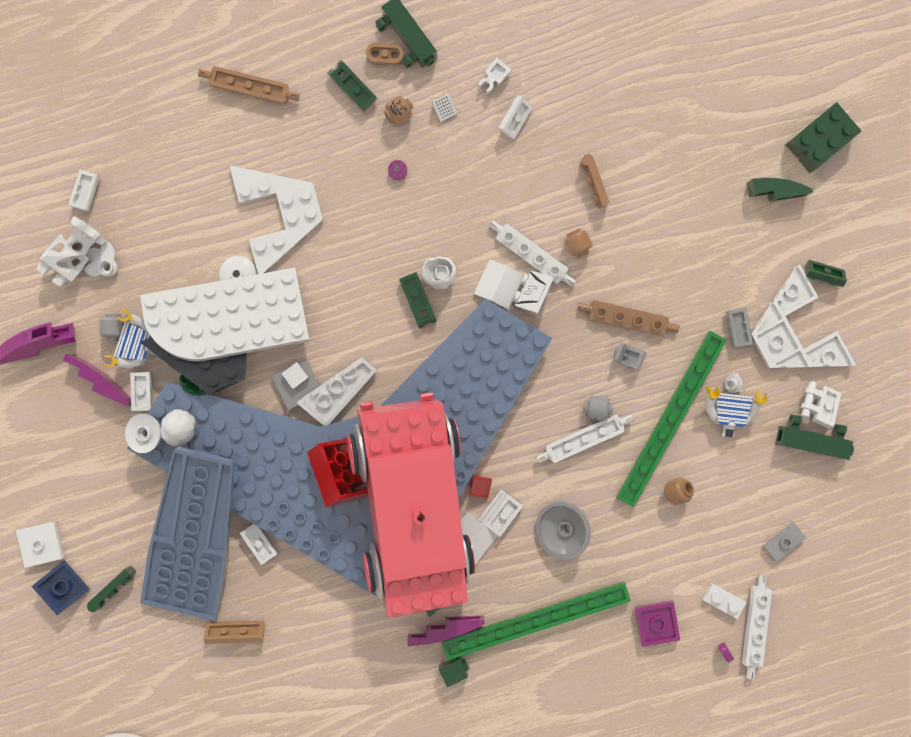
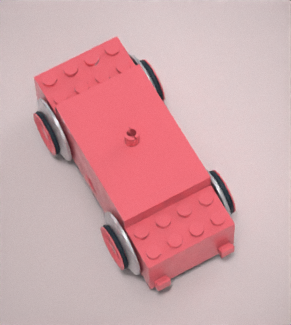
(414, 506)

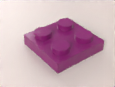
(657, 623)

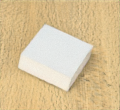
(295, 375)

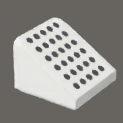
(444, 107)

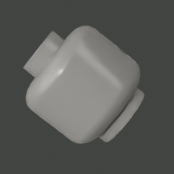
(111, 327)
(598, 408)

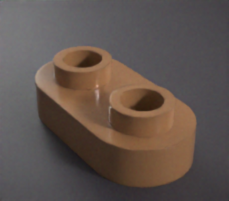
(385, 52)

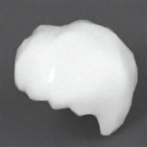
(438, 272)
(178, 427)

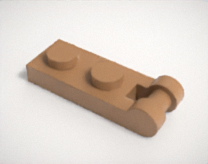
(594, 180)

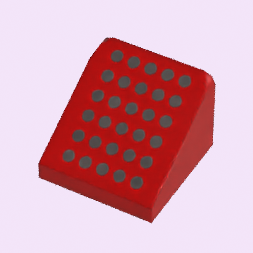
(480, 486)

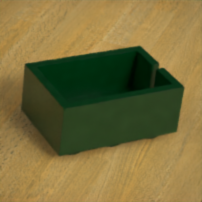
(823, 137)

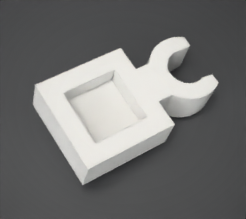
(495, 73)

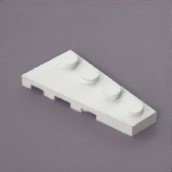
(333, 395)

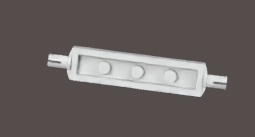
(531, 253)
(584, 438)
(756, 626)

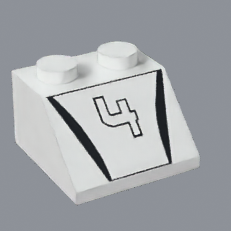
(533, 292)

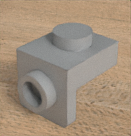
(629, 356)

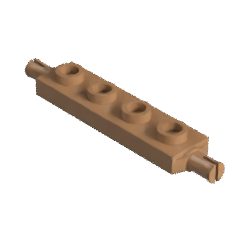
(249, 85)
(628, 317)

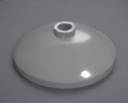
(555, 537)

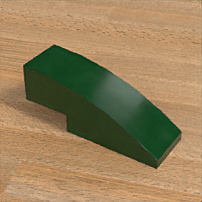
(777, 189)

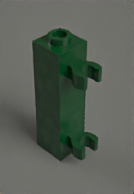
(409, 32)
(814, 442)

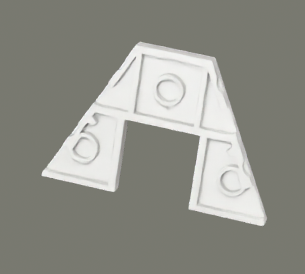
(298, 208)
(777, 339)

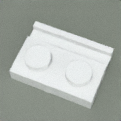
(500, 512)

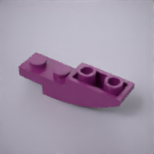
(29, 342)

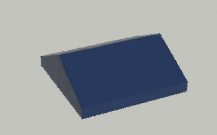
(60, 588)

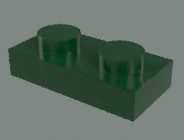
(825, 273)

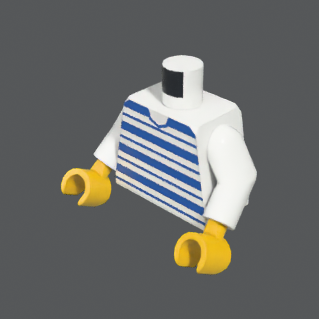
(129, 349)
(732, 409)

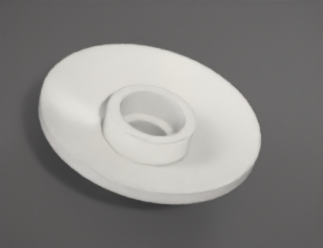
(237, 263)
(136, 433)

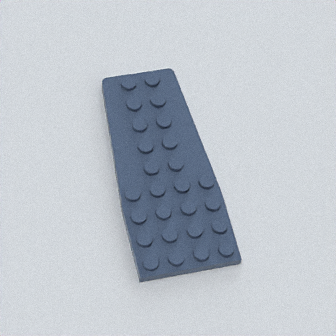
(191, 536)

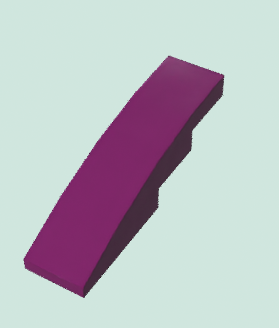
(102, 382)
(454, 627)

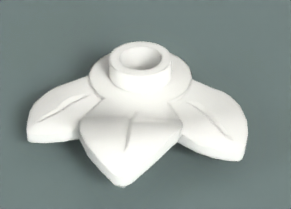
(100, 259)

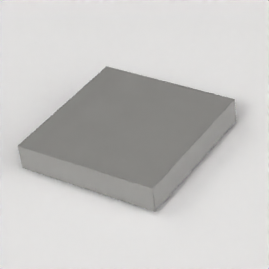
(291, 396)

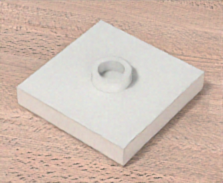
(40, 544)

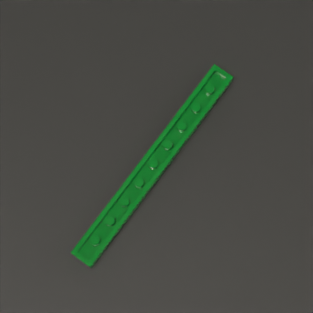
(671, 418)
(536, 620)

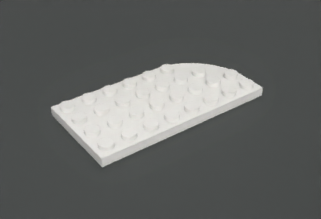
(227, 316)

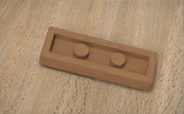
(234, 632)

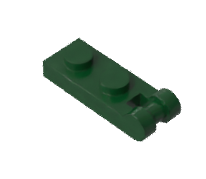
(352, 86)
(417, 299)
(111, 589)

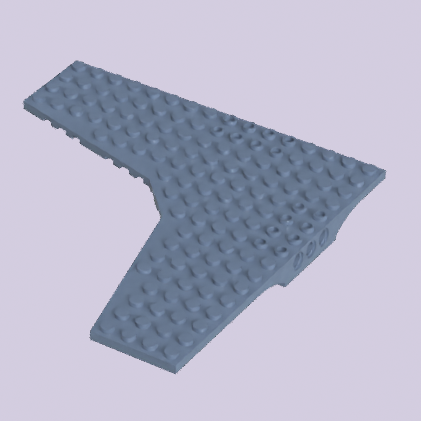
(274, 486)

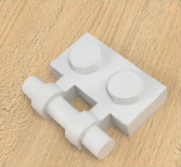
(826, 406)

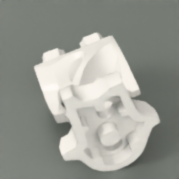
(63, 260)

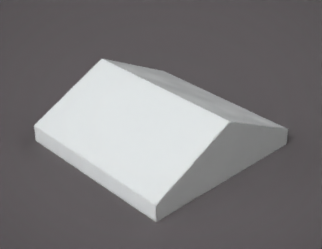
(499, 284)
(479, 534)

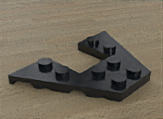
(207, 375)

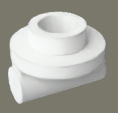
(733, 383)

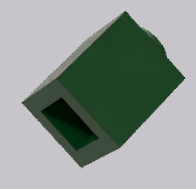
(454, 671)

